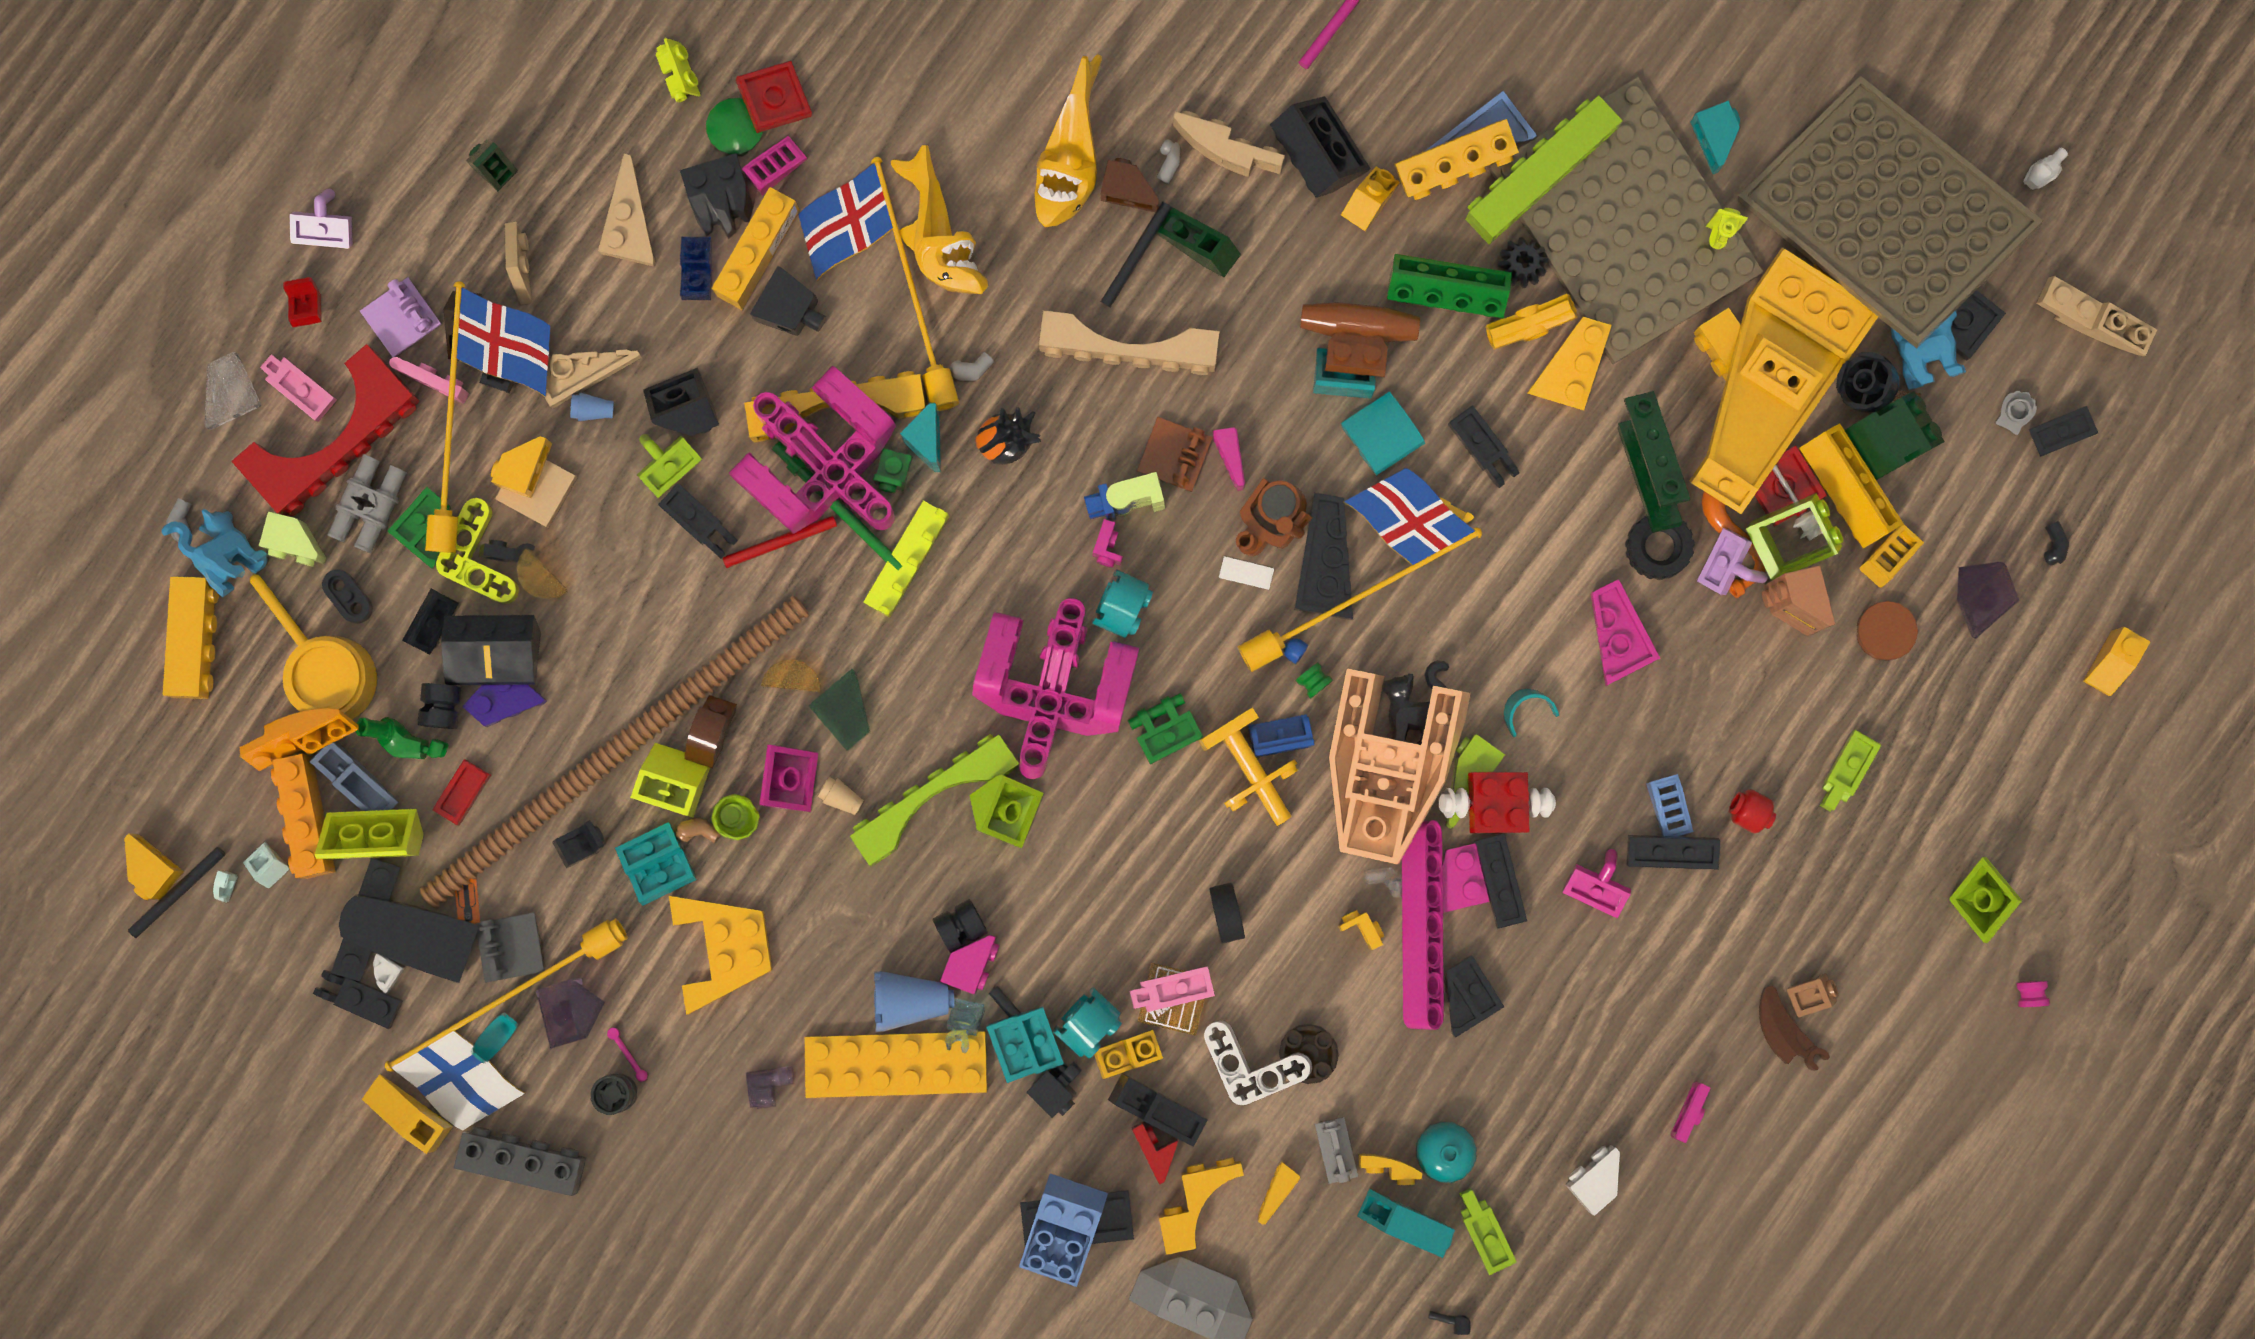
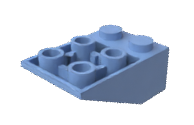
(1063, 1230)

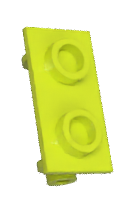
(673, 57)
(1724, 225)

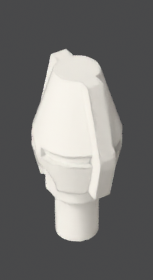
(2045, 170)

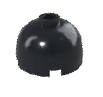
(1868, 382)

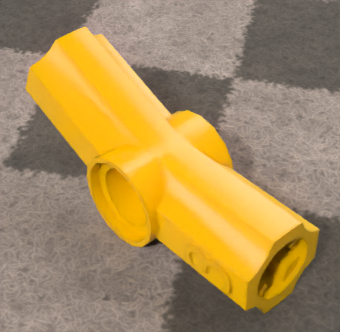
(1531, 322)

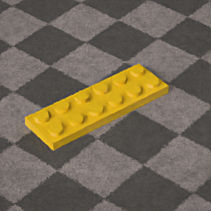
(893, 1065)

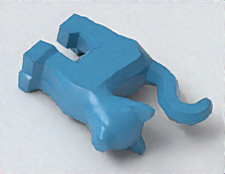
(1938, 346)
(216, 556)

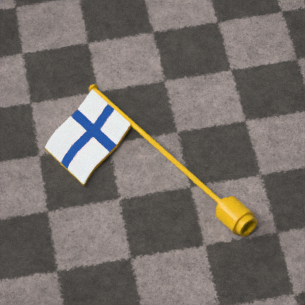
(456, 1080)

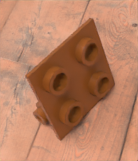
(1175, 453)

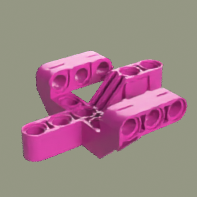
(872, 432)
(997, 691)

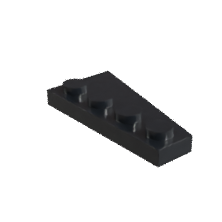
(1325, 561)

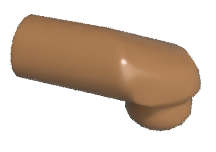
(695, 827)

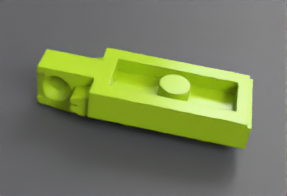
(1849, 769)
(1486, 1233)

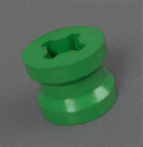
(1314, 680)

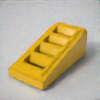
(1878, 569)
(1279, 1188)

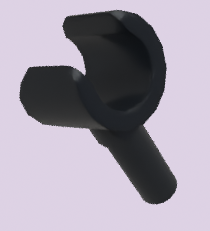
(1460, 1322)

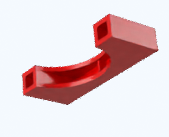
(378, 405)

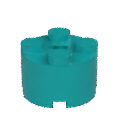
(1122, 604)
(1088, 1023)

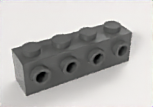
(520, 1162)

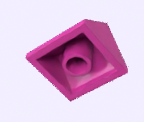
(788, 778)

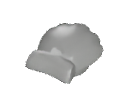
(2016, 411)

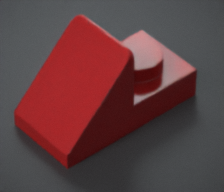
(1158, 1159)

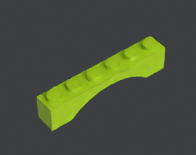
(883, 834)

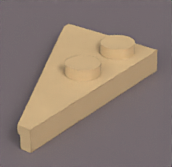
(625, 228)
(579, 371)

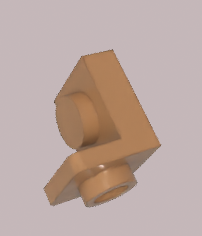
(1813, 995)

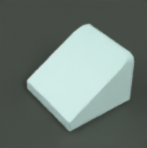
(266, 865)

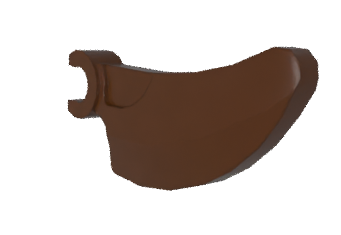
(1783, 1033)

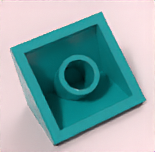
(1340, 383)
(924, 436)

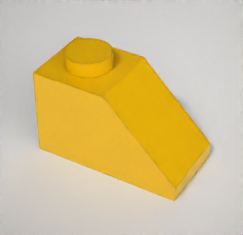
(521, 467)
(2116, 660)
(149, 868)

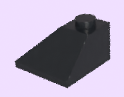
(682, 404)

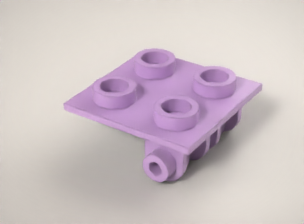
(400, 316)

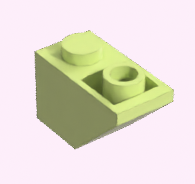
(290, 537)

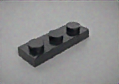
(1673, 852)
(1500, 881)

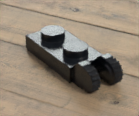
(1482, 444)
(695, 518)
(361, 1000)

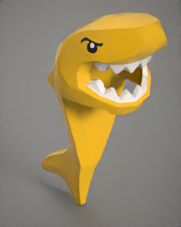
(1069, 161)
(937, 252)

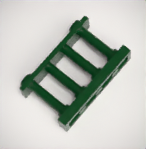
(1653, 462)

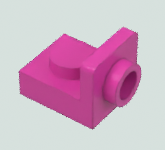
(1107, 538)

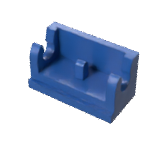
(1281, 736)

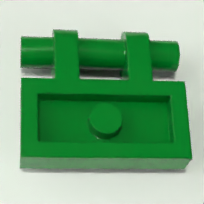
(1169, 736)

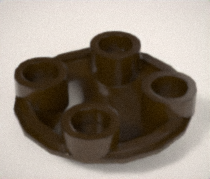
(1316, 1045)

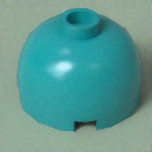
(1446, 1152)

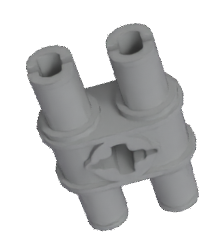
(360, 489)

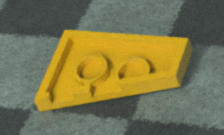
(1574, 366)

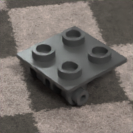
(510, 947)

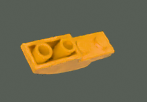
(296, 732)

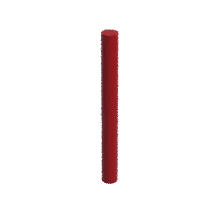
(779, 542)

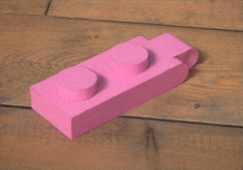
(426, 375)
(298, 387)
(1173, 990)

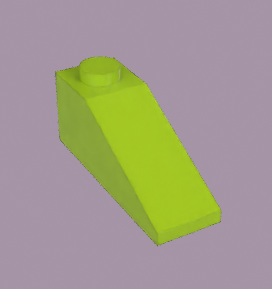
(1473, 756)

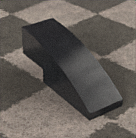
(1157, 1110)

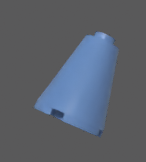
(908, 1000)

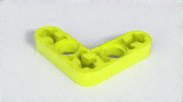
(466, 565)

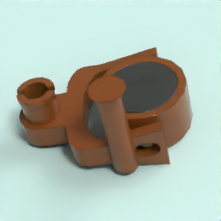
(1278, 504)

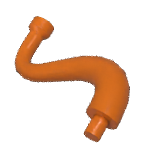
(1718, 518)

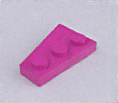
(1620, 633)

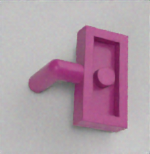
(1598, 889)

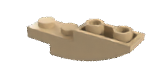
(1214, 142)
(2096, 319)

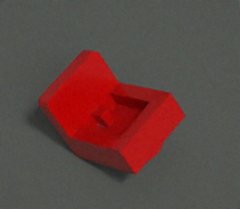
(303, 302)

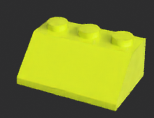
(370, 834)

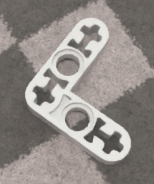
(1243, 1073)

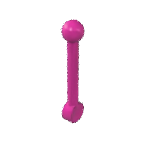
(614, 1033)

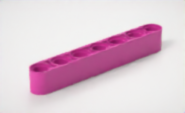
(1423, 929)

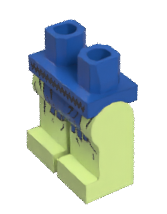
(1125, 496)

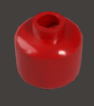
(1752, 811)

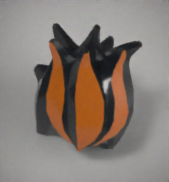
(1006, 437)

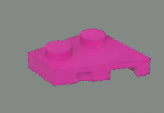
(1463, 879)

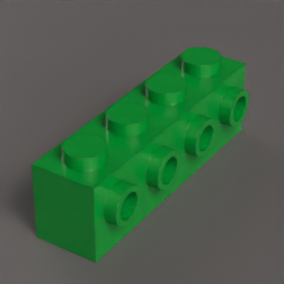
(1449, 286)

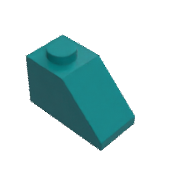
(1716, 133)

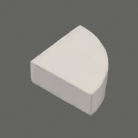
(386, 972)

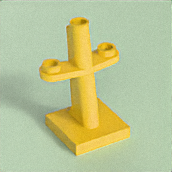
(1247, 761)

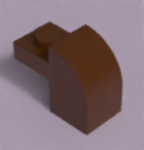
(708, 731)

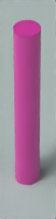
(1327, 33)

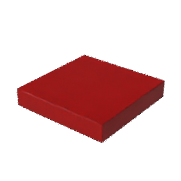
(773, 96)

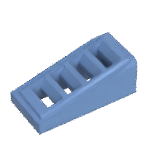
(1656, 798)

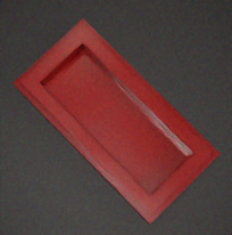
(461, 792)

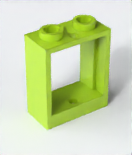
(1768, 550)

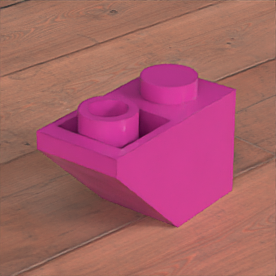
(967, 965)

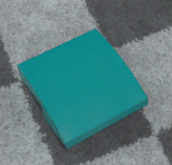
(1383, 433)
(655, 863)
(1024, 1044)

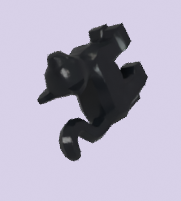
(1406, 714)

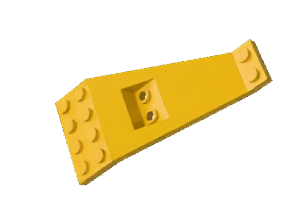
(1808, 332)

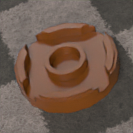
(1886, 631)

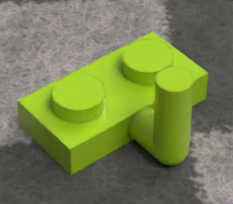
(667, 464)

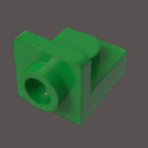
(892, 471)

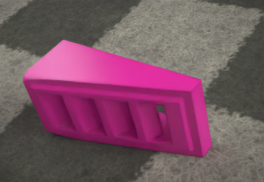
(768, 156)
(1228, 447)

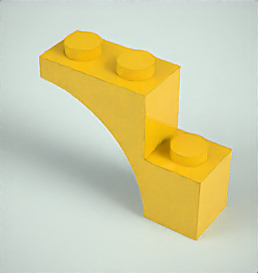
(1199, 1183)

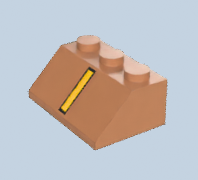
(1800, 600)

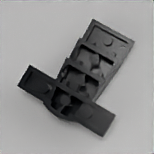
(399, 931)

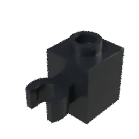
(1053, 1092)

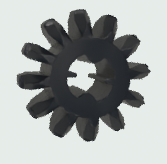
(1530, 255)

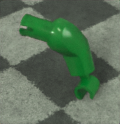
(399, 741)

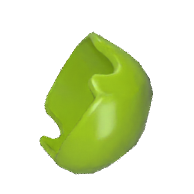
(735, 817)

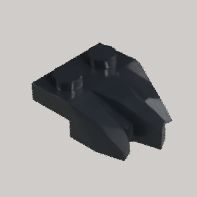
(718, 194)

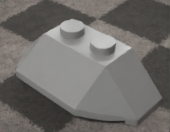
(1193, 1298)

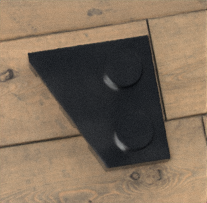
(1469, 996)

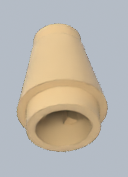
(840, 796)

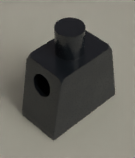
(787, 305)

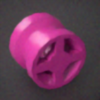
(2033, 994)

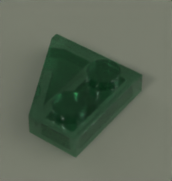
(843, 711)

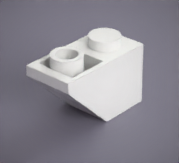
(1598, 1181)

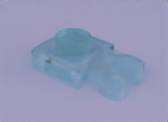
(963, 1021)

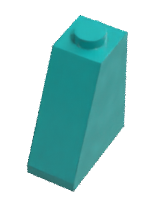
(1406, 1223)

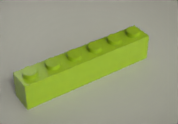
(1542, 170)

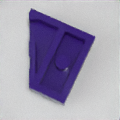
(497, 702)

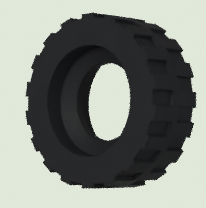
(1653, 568)

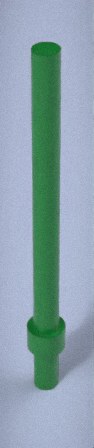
(798, 467)

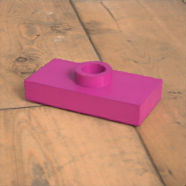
(1691, 1112)

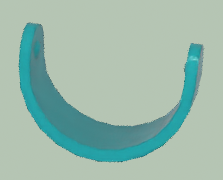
(1516, 699)
(494, 1037)

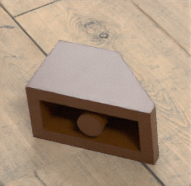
(1127, 186)

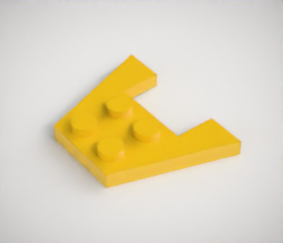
(734, 944)

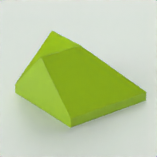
(1005, 809)
(1985, 899)

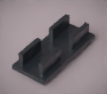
(1113, 1225)

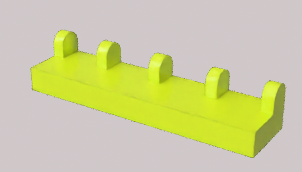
(910, 554)

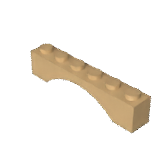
(1189, 350)

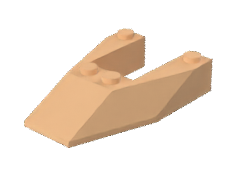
(1387, 783)

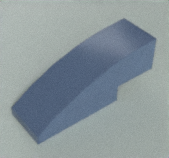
(352, 778)

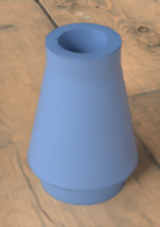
(589, 407)

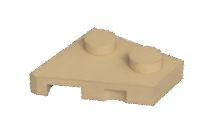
(516, 261)

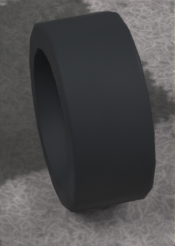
(1227, 912)

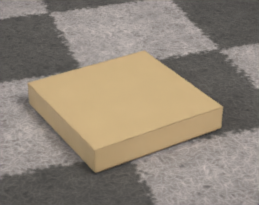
(547, 497)

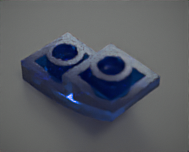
(696, 268)

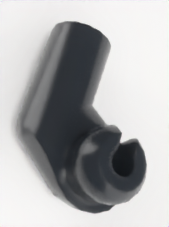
(2060, 544)

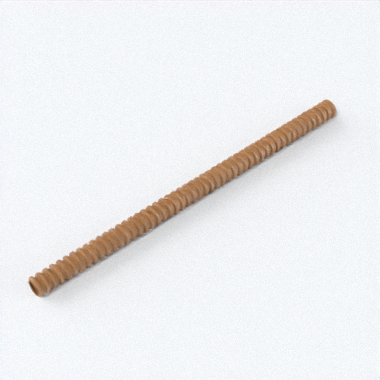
(612, 753)

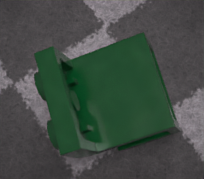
(1895, 435)

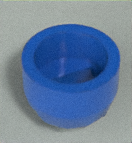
(1295, 649)

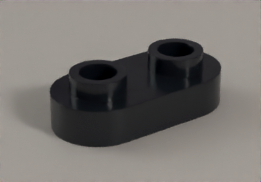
(347, 597)

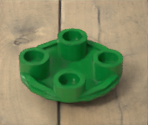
(732, 128)

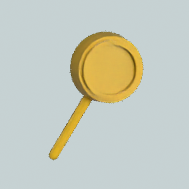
(324, 669)

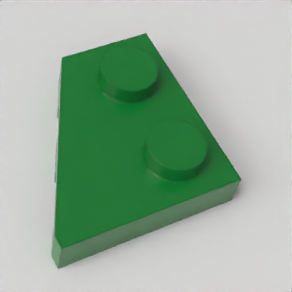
(412, 526)

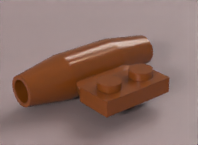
(1359, 334)

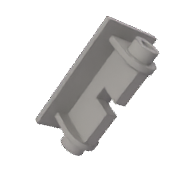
(1336, 1150)

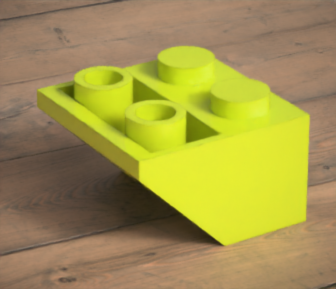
(670, 781)

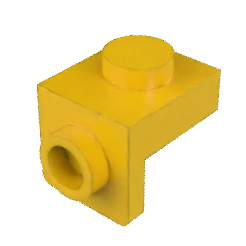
(1370, 930)

